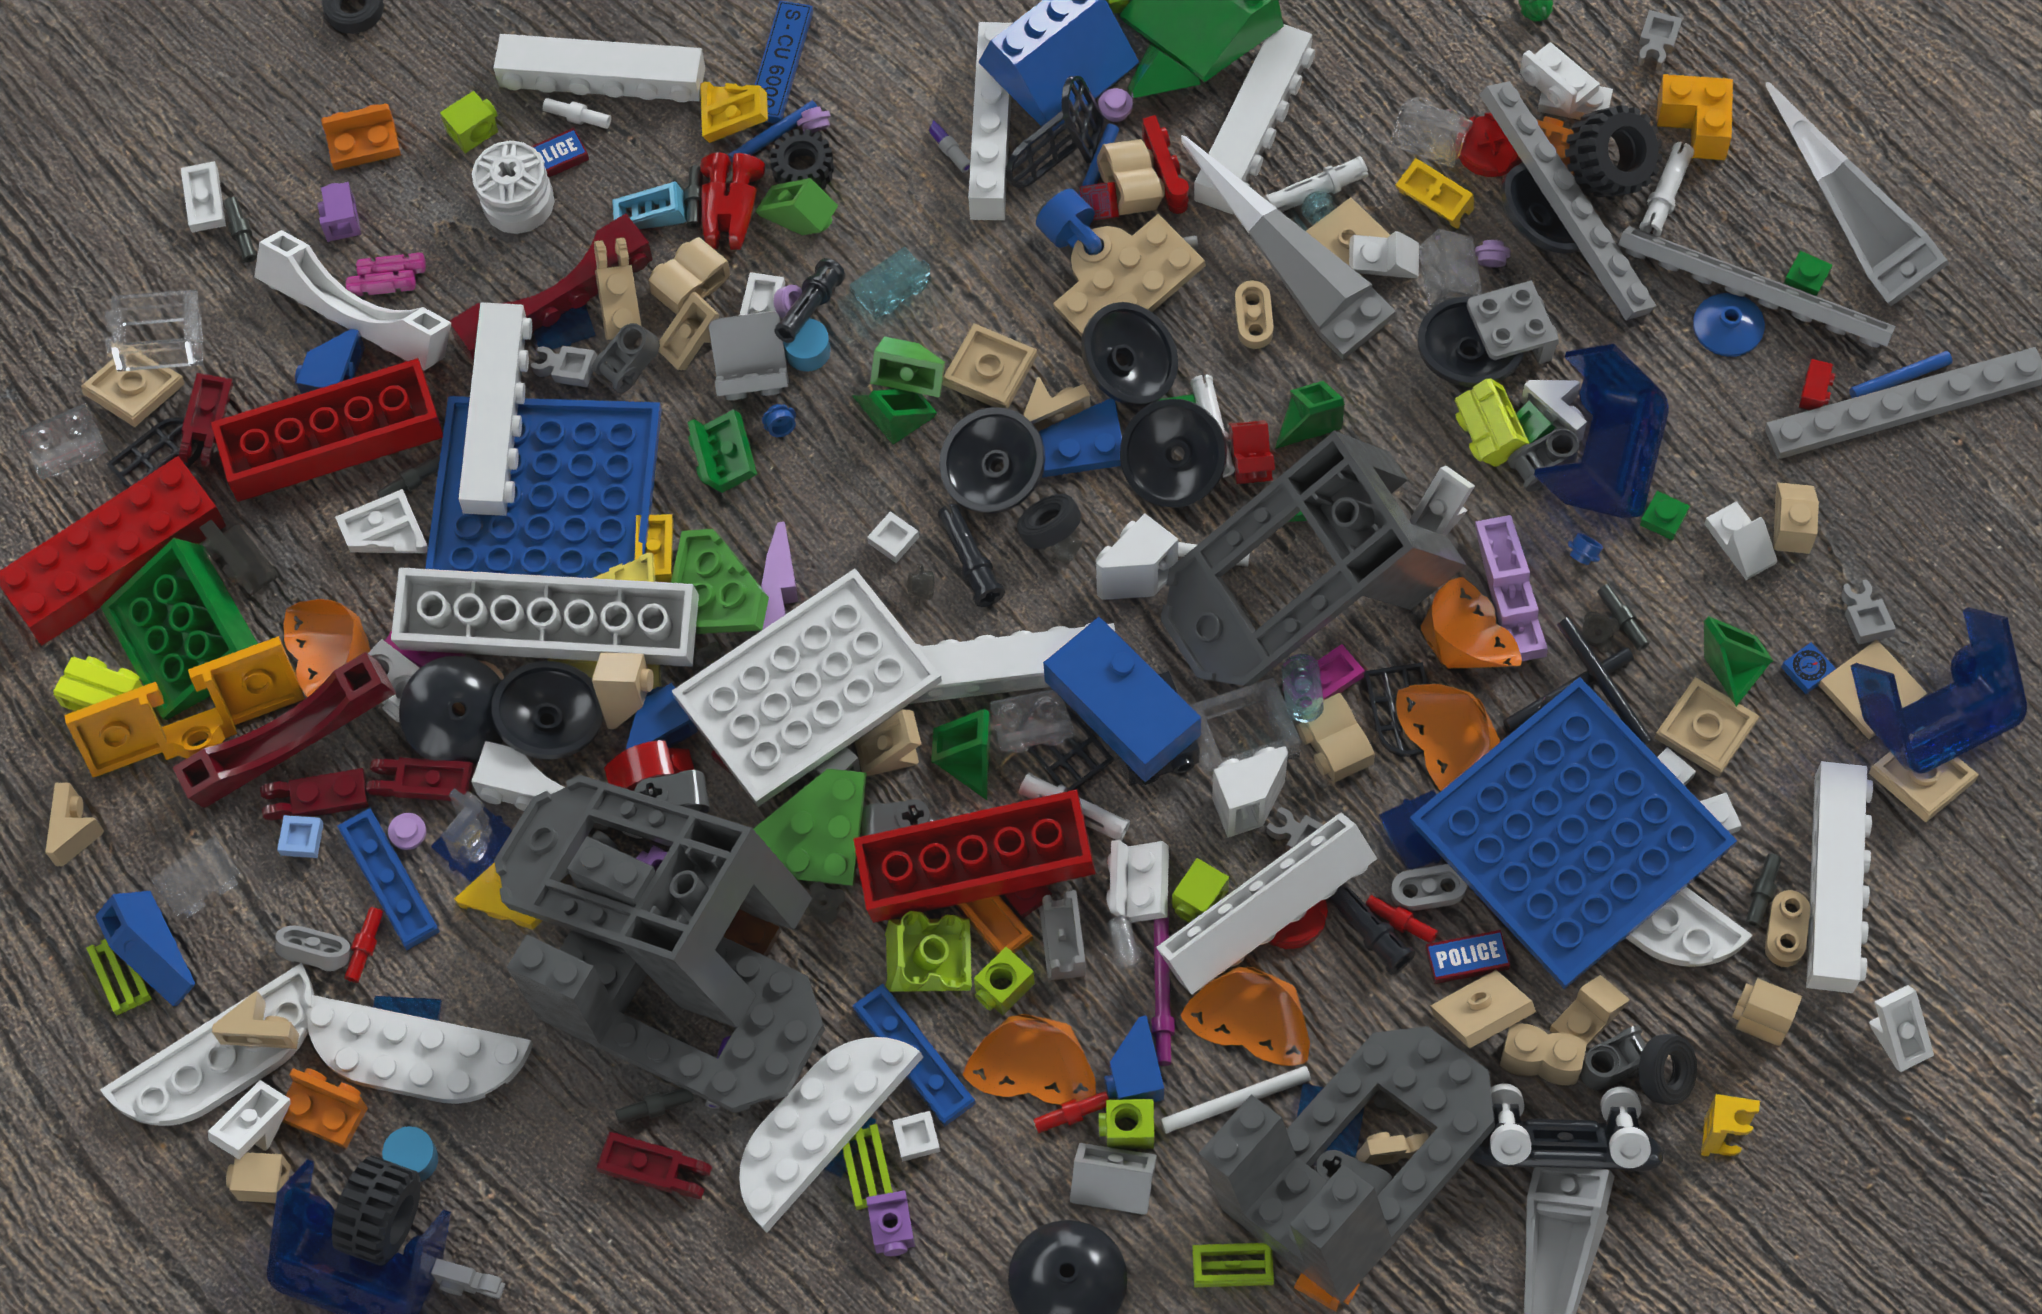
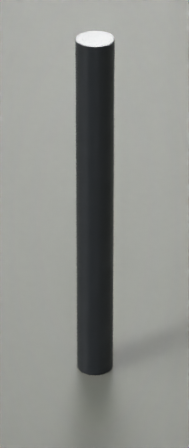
(1610, 665)
(1602, 679)

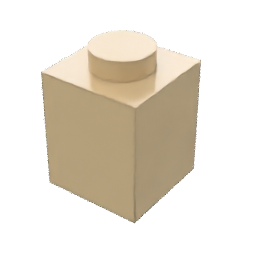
(257, 1176)

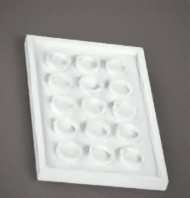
(806, 687)

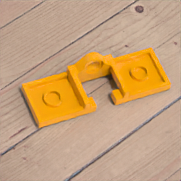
(240, 685)

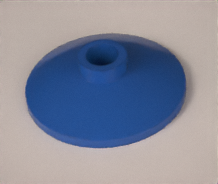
(1727, 336)

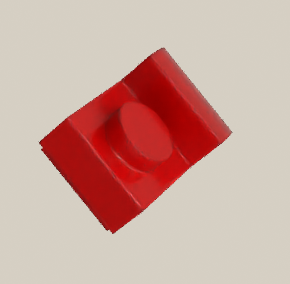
(1251, 452)
(646, 761)

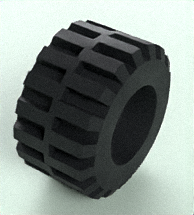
(1636, 148)
(376, 1210)

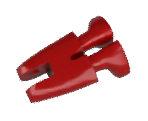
(733, 209)

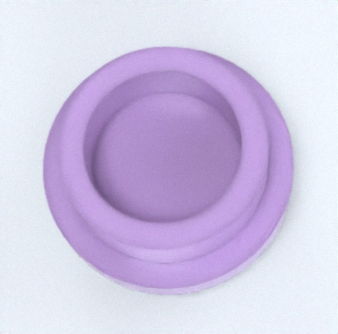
(1115, 104)
(814, 119)
(1492, 253)
(407, 831)

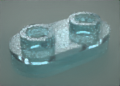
(1302, 691)

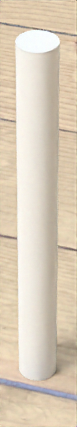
(1235, 1099)

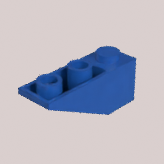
(143, 940)

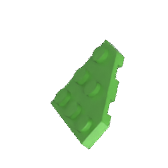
(727, 591)
(817, 828)

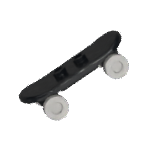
(1569, 1142)

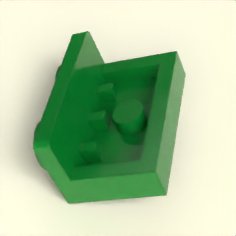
(722, 451)

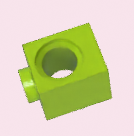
(470, 121)
(1199, 890)
(1006, 966)
(1137, 1109)

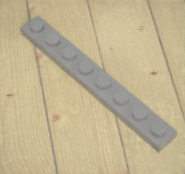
(1568, 200)
(1770, 292)
(1905, 403)

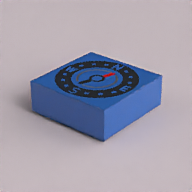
(1807, 667)

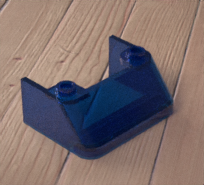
(1622, 437)
(1973, 709)
(313, 1271)

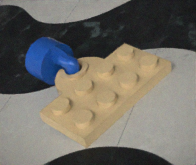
(1111, 262)

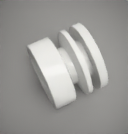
(513, 187)

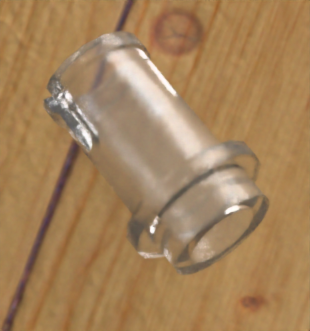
(1125, 949)

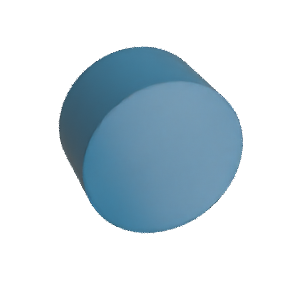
(810, 347)
(411, 1149)

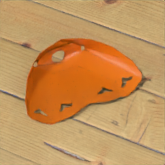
(331, 637)
(1463, 637)
(1451, 729)
(1253, 1013)
(1032, 1058)

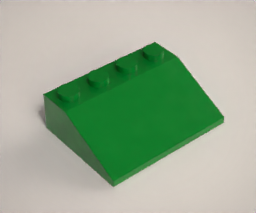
(1204, 33)
(174, 620)

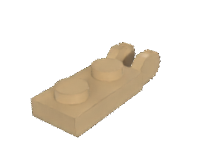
(616, 289)

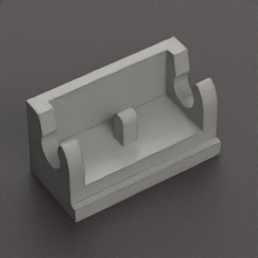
(1062, 937)

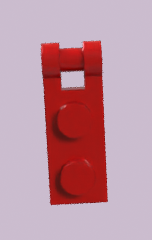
(1165, 165)

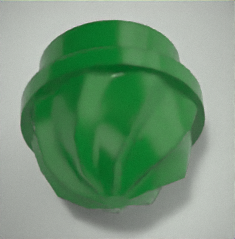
(1536, 9)

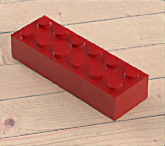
(327, 430)
(105, 548)
(974, 856)

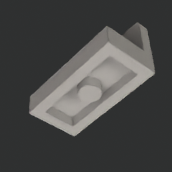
(1112, 1178)

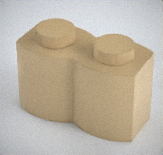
(1132, 170)
(693, 269)
(1337, 740)
(1766, 1011)
(1551, 1056)

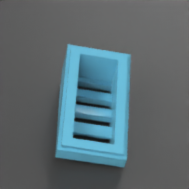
(662, 195)

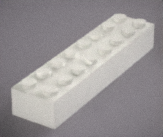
(544, 616)

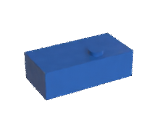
(1122, 699)

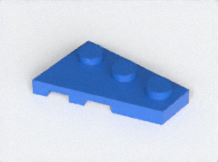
(1083, 441)

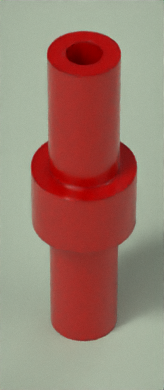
(1401, 919)
(363, 945)
(1071, 1112)

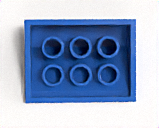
(1058, 42)

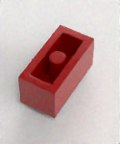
(1816, 383)

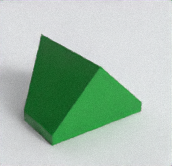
(1159, 74)
(896, 411)
(1311, 413)
(1734, 657)
(964, 750)

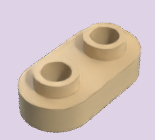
(1254, 317)
(1788, 926)

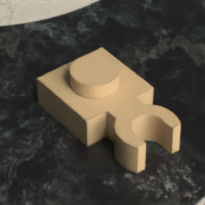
(1383, 1149)

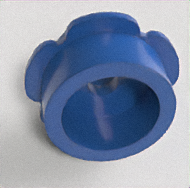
(779, 420)
(1585, 549)

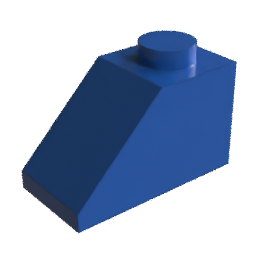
(330, 362)
(660, 720)
(1135, 1067)

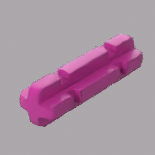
(394, 263)
(381, 283)

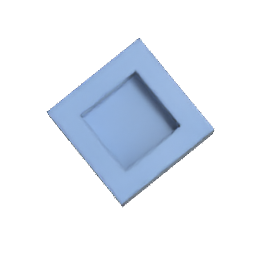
(300, 836)

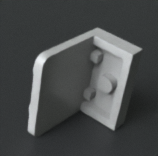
(1514, 322)
(748, 355)

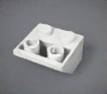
(1137, 561)
(1248, 789)

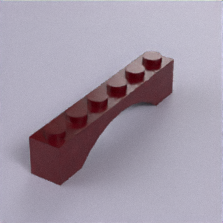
(569, 292)
(340, 699)

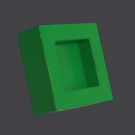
(1808, 273)
(1534, 422)
(1664, 515)

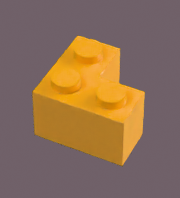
(1699, 105)

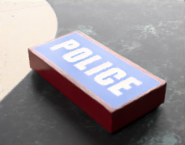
(562, 152)
(1467, 956)

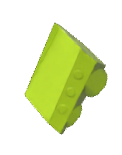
(928, 953)

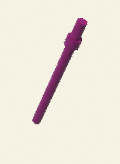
(1162, 1024)

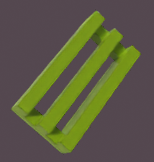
(131, 1002)
(860, 1134)
(1232, 1279)

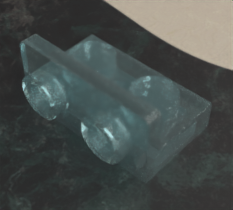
(891, 283)

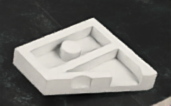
(383, 527)

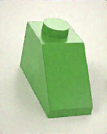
(798, 207)
(907, 367)

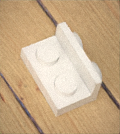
(1558, 78)
(1138, 880)

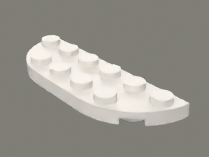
(1689, 933)
(412, 1052)
(202, 1073)
(819, 1121)

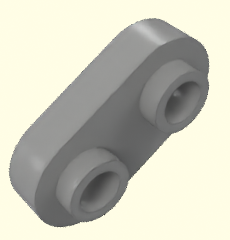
(1427, 884)
(312, 947)

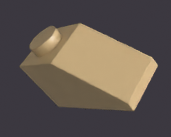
(1795, 518)
(621, 685)

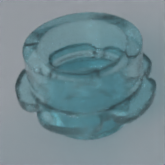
(1317, 206)

